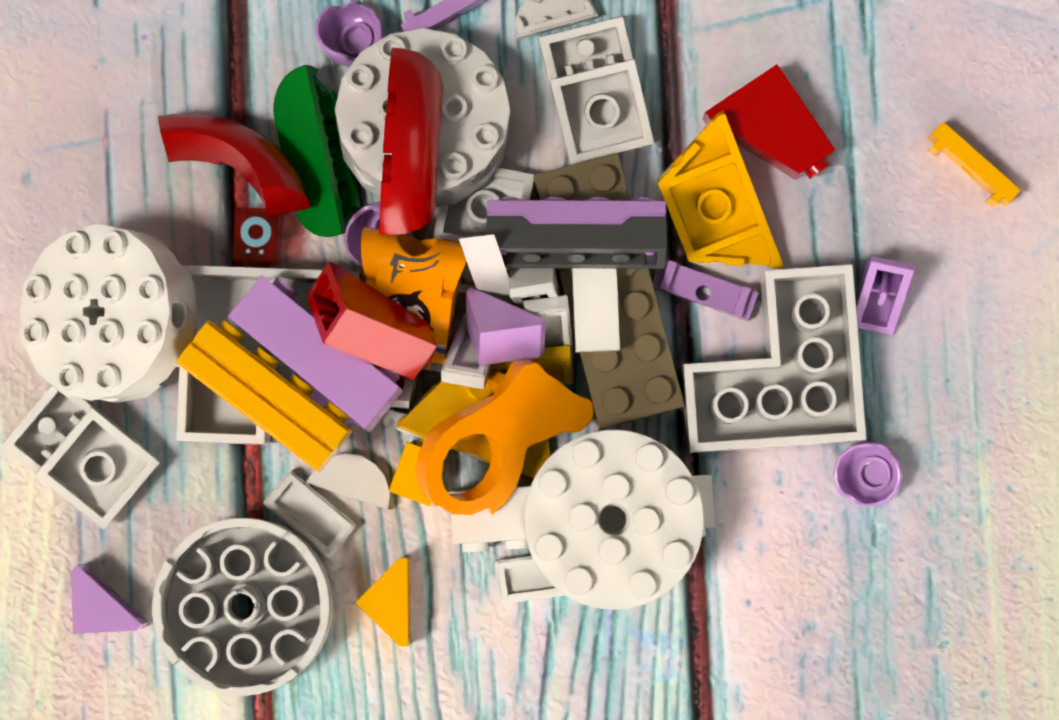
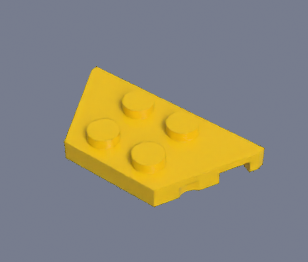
(716, 202)
(447, 399)

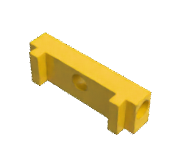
(973, 164)

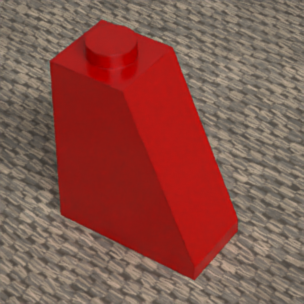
(776, 125)
(368, 323)

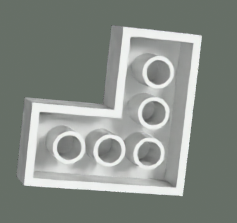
(805, 385)

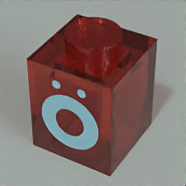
(257, 238)

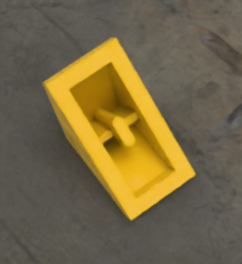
(389, 602)

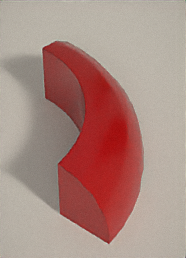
(413, 140)
(237, 145)

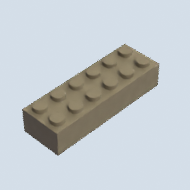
(642, 375)

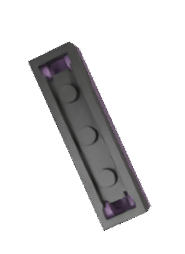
(579, 233)

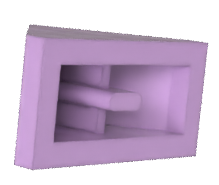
(882, 294)
(502, 330)
(98, 606)

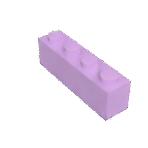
(292, 336)

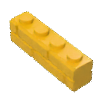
(264, 395)

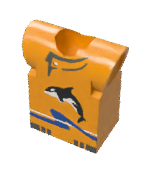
(419, 278)

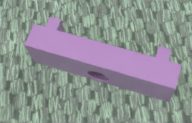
(439, 14)
(724, 296)

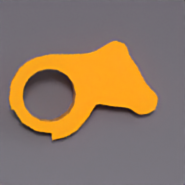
(520, 413)

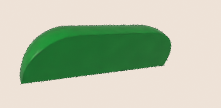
(312, 144)

